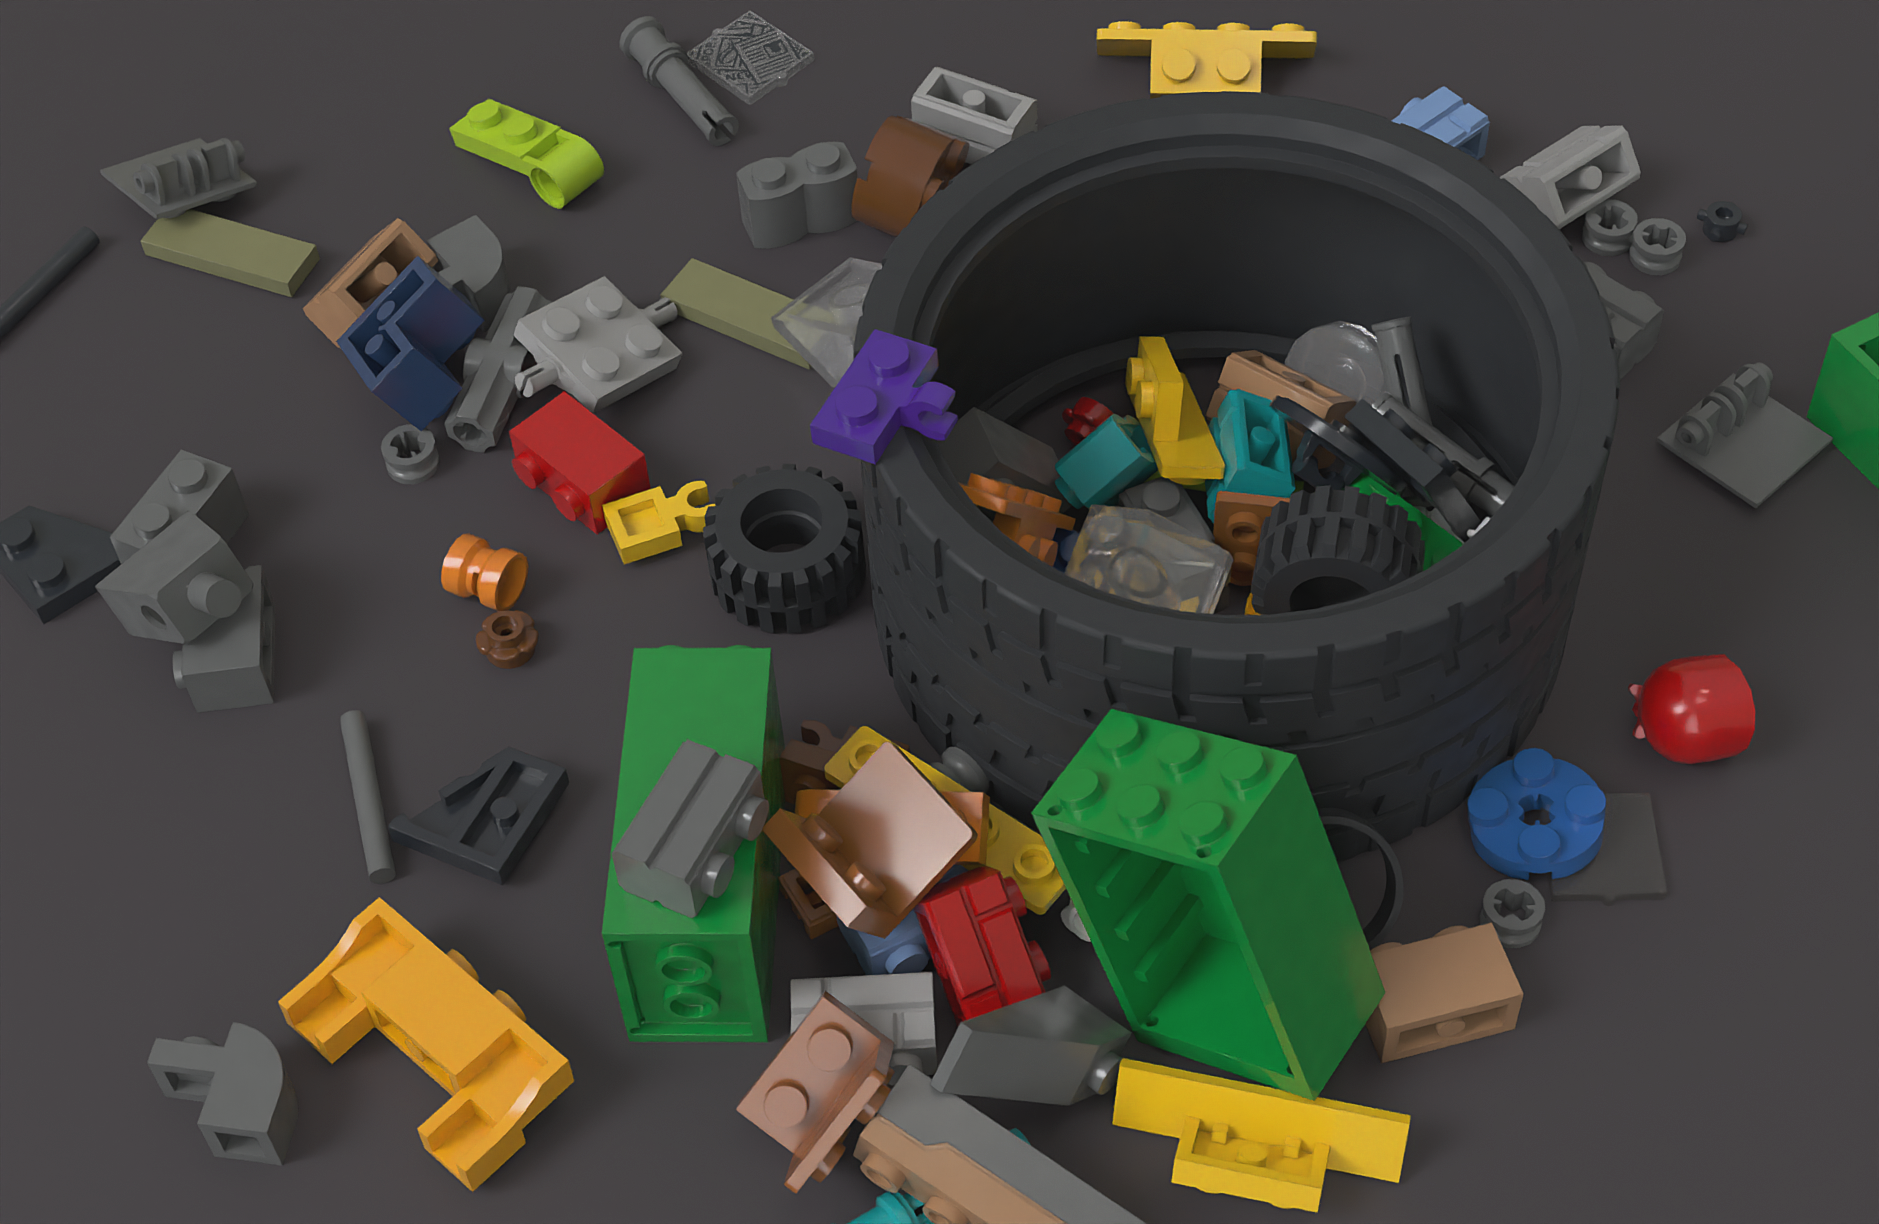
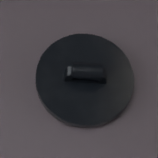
(1338, 441)

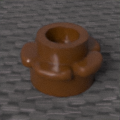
(508, 650)

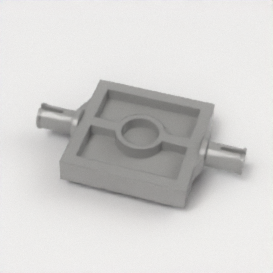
(596, 345)

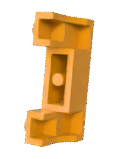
(445, 1023)

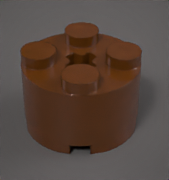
(905, 172)

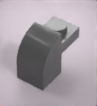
(474, 265)
(244, 1087)

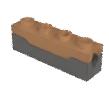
(971, 1165)

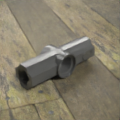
(490, 375)

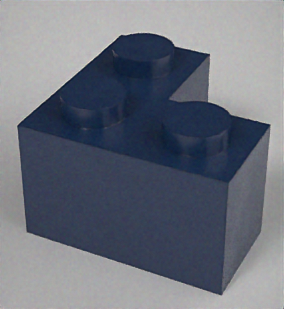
(407, 338)

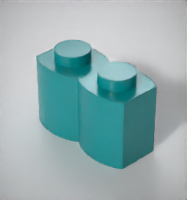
(1106, 463)

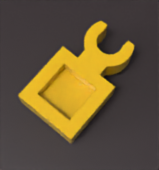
(651, 523)

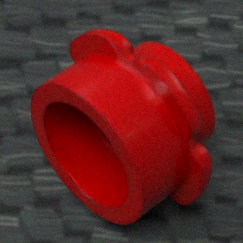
(1084, 418)

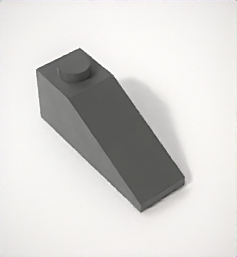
(1035, 1051)

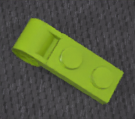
(554, 159)

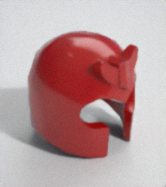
(1695, 709)

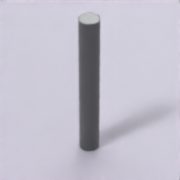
(367, 797)

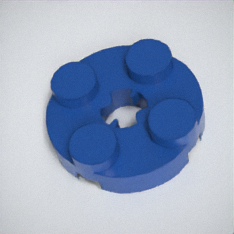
(1527, 784)

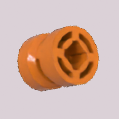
(487, 573)

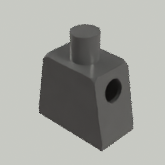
(177, 583)

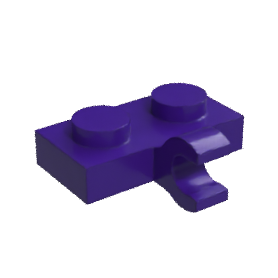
(879, 394)

